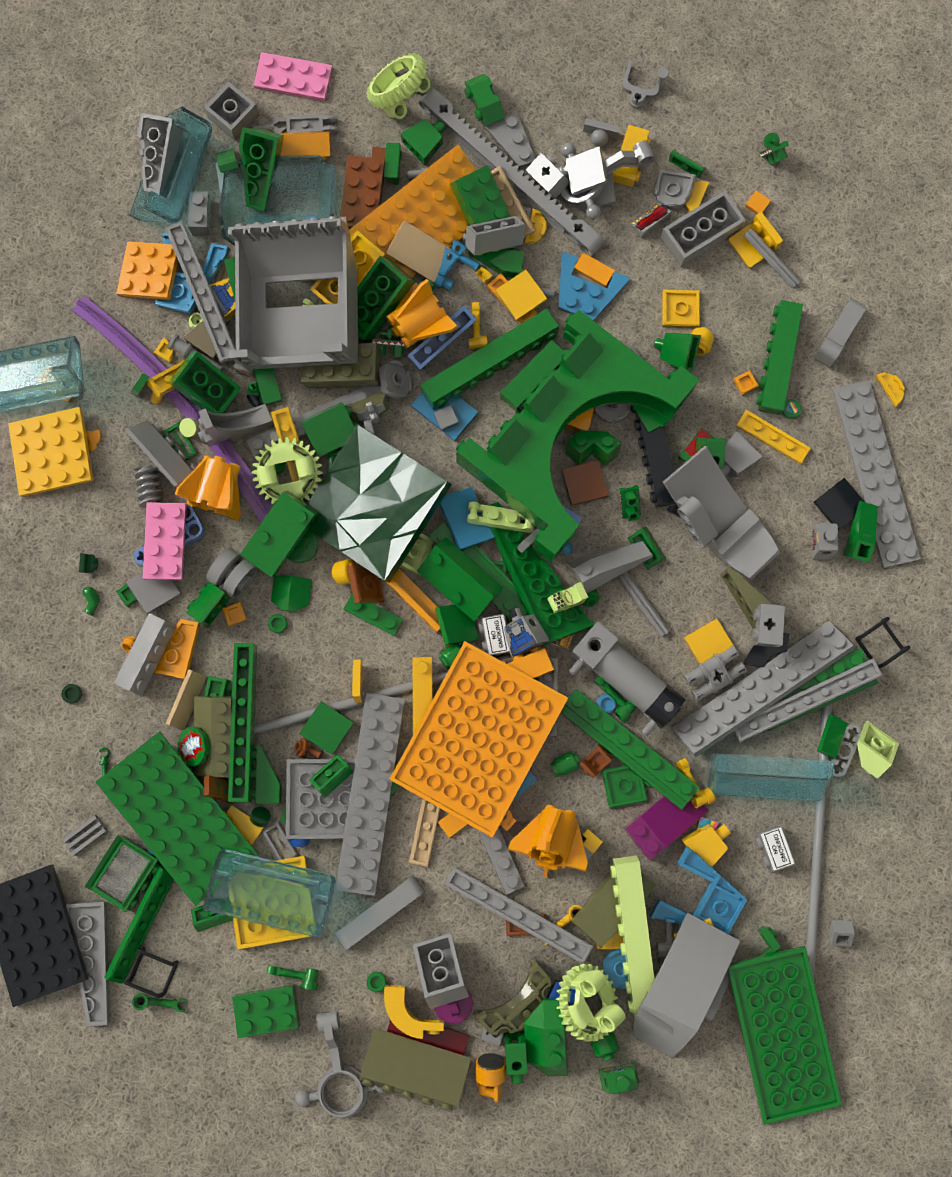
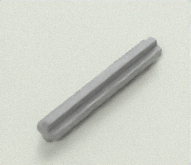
(770, 256)
(644, 604)

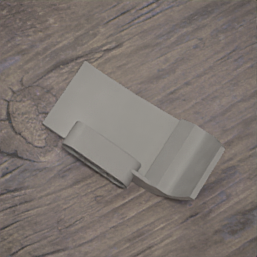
(719, 517)
(686, 986)

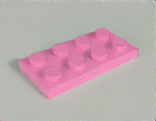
(293, 76)
(164, 541)

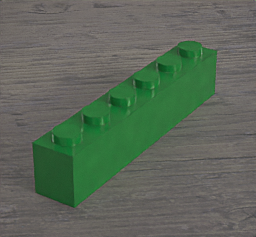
(780, 357)

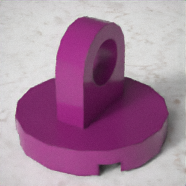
(455, 1011)

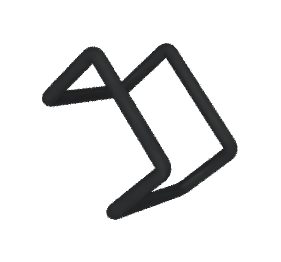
(883, 622)
(142, 952)

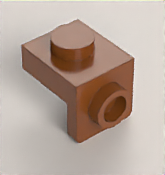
(596, 761)

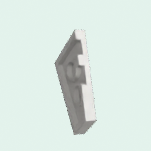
(512, 138)

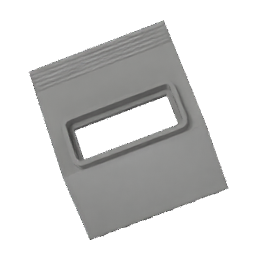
(298, 333)

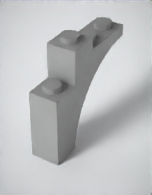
(235, 425)

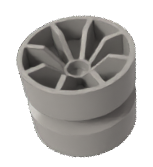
(231, 572)

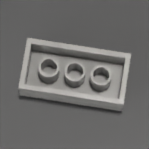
(702, 228)

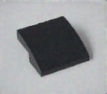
(839, 503)

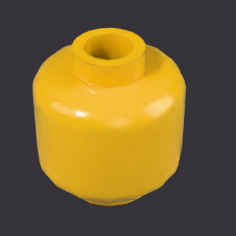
(706, 340)
(340, 571)

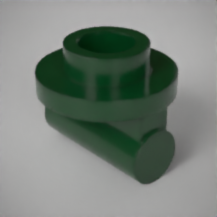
(87, 563)

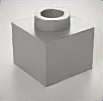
(841, 933)

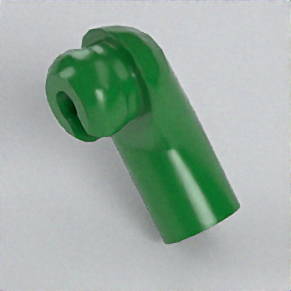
(92, 599)

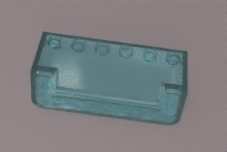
(172, 202)
(40, 373)
(769, 777)
(270, 893)

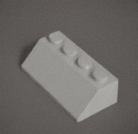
(161, 451)

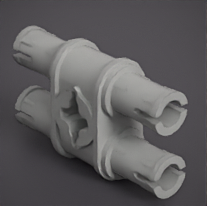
(707, 671)

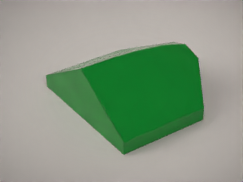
(291, 592)

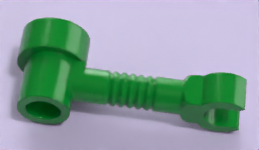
(625, 708)
(309, 977)
(156, 1002)

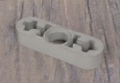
(844, 766)

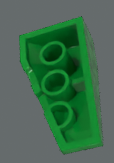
(259, 157)

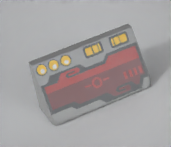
(650, 219)

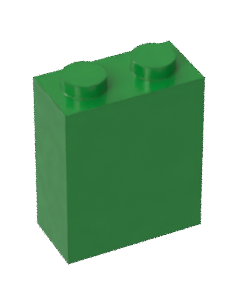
(329, 428)

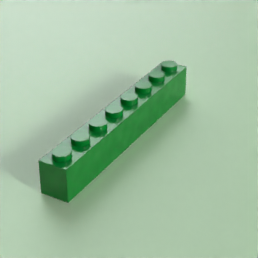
(490, 359)
(242, 723)

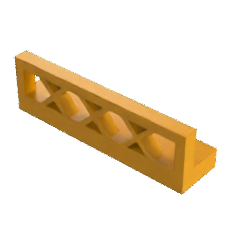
(415, 599)

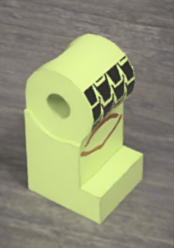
(568, 598)

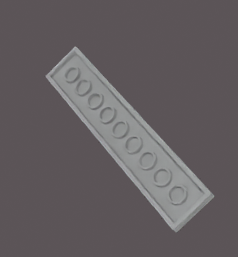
(876, 472)
(762, 688)
(369, 794)

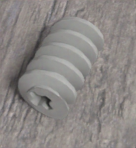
(147, 485)

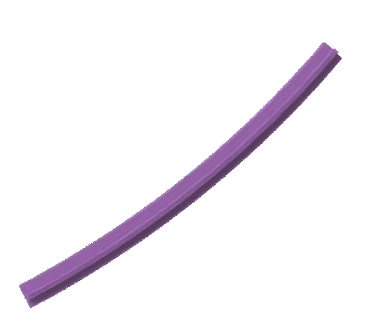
(151, 367)

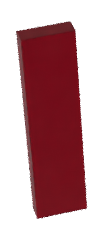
(448, 1039)

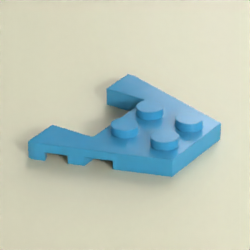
(582, 294)

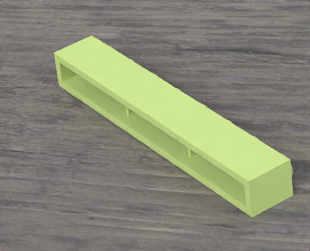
(633, 929)

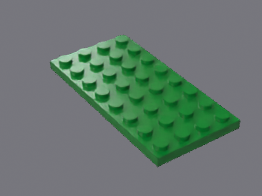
(172, 815)
(784, 1035)

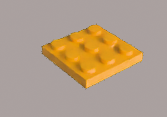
(148, 271)

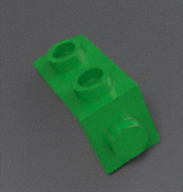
(770, 938)

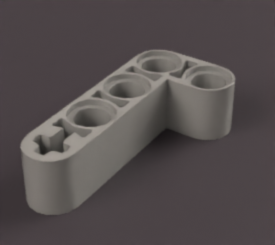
(840, 332)

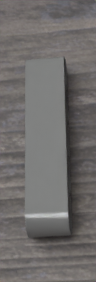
(379, 912)

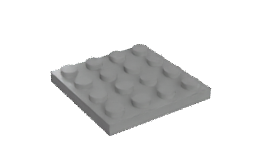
(307, 811)

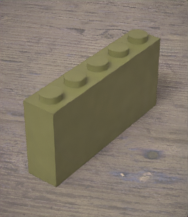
(414, 1070)

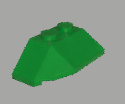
(546, 1039)

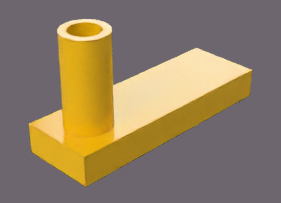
(160, 385)

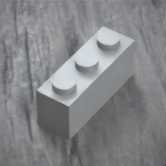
(494, 235)

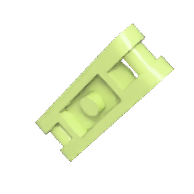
(498, 518)

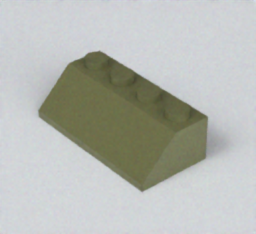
(214, 718)

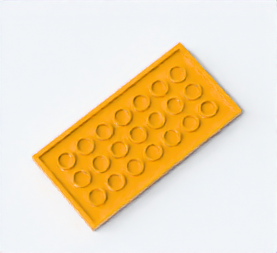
(425, 204)

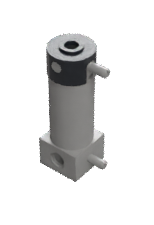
(628, 676)

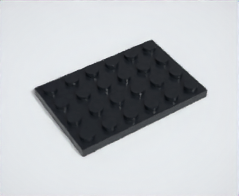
(37, 937)

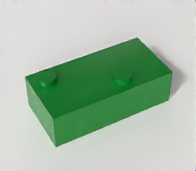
(380, 295)
(279, 533)
(459, 579)

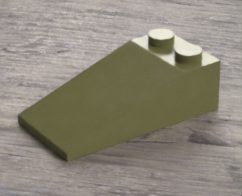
(745, 595)
(598, 914)

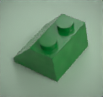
(208, 604)

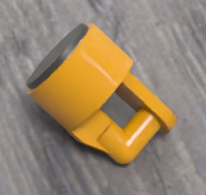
(491, 1073)

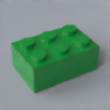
(479, 197)
(204, 384)
(266, 1011)

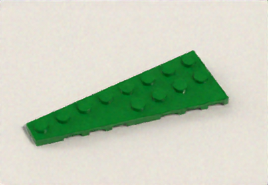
(535, 584)

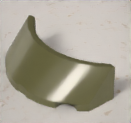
(512, 1014)

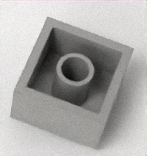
(231, 110)

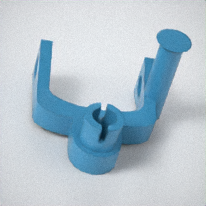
(447, 265)

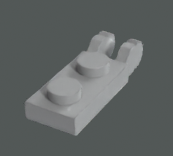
(311, 123)

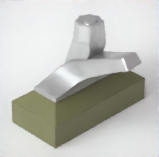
(369, 408)

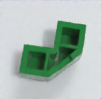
(487, 104)
(596, 443)

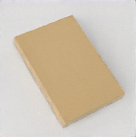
(417, 251)

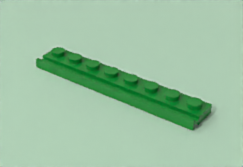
(509, 597)
(629, 749)

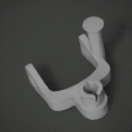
(640, 93)

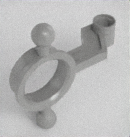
(641, 155)
(329, 1024)

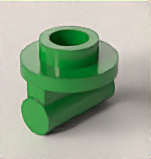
(593, 598)

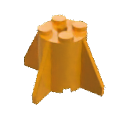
(419, 316)
(213, 487)
(552, 841)

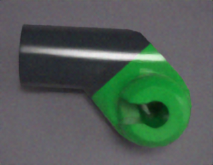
(253, 394)

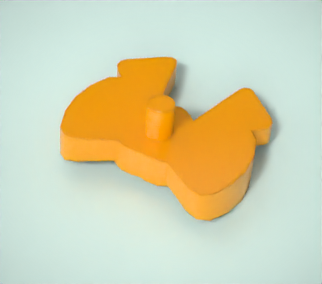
(94, 438)

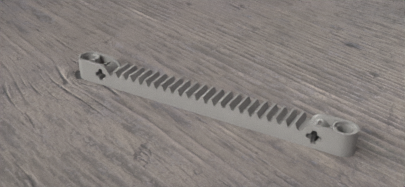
(587, 240)

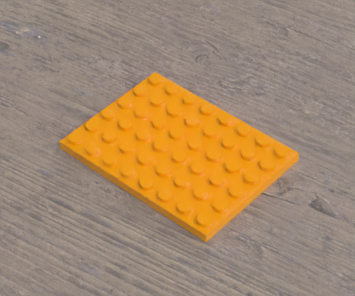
(478, 739)

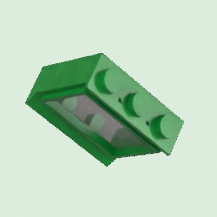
(123, 873)

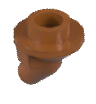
(303, 747)

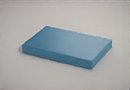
(462, 410)
(455, 511)

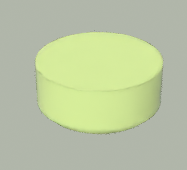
(189, 427)

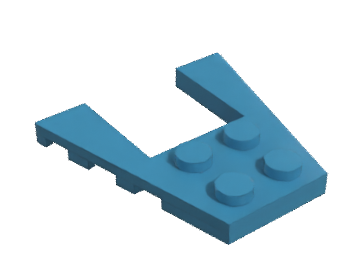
(181, 296)
(719, 903)

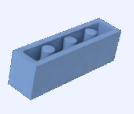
(434, 345)

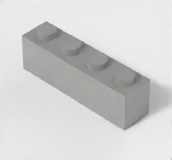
(145, 654)

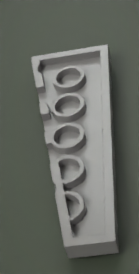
(91, 934)

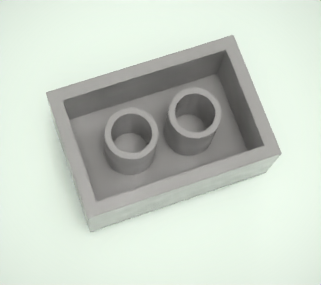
(440, 971)

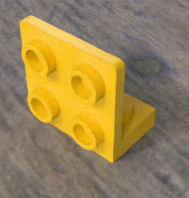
(745, 249)

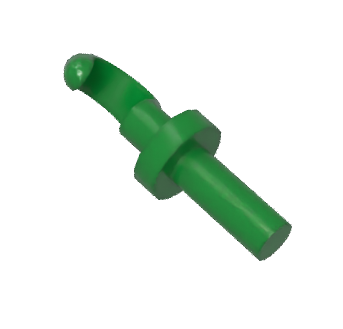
(104, 762)

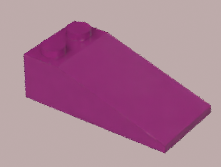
(662, 825)

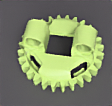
(396, 89)
(282, 453)
(588, 982)

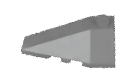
(159, 148)
(601, 567)

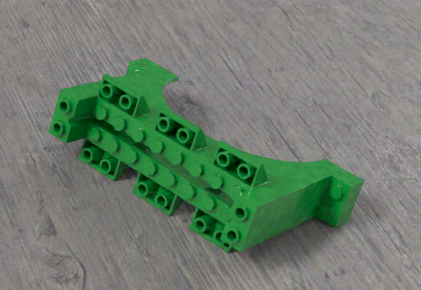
(590, 375)

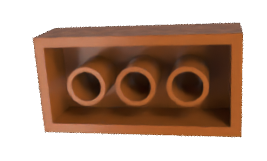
(362, 188)

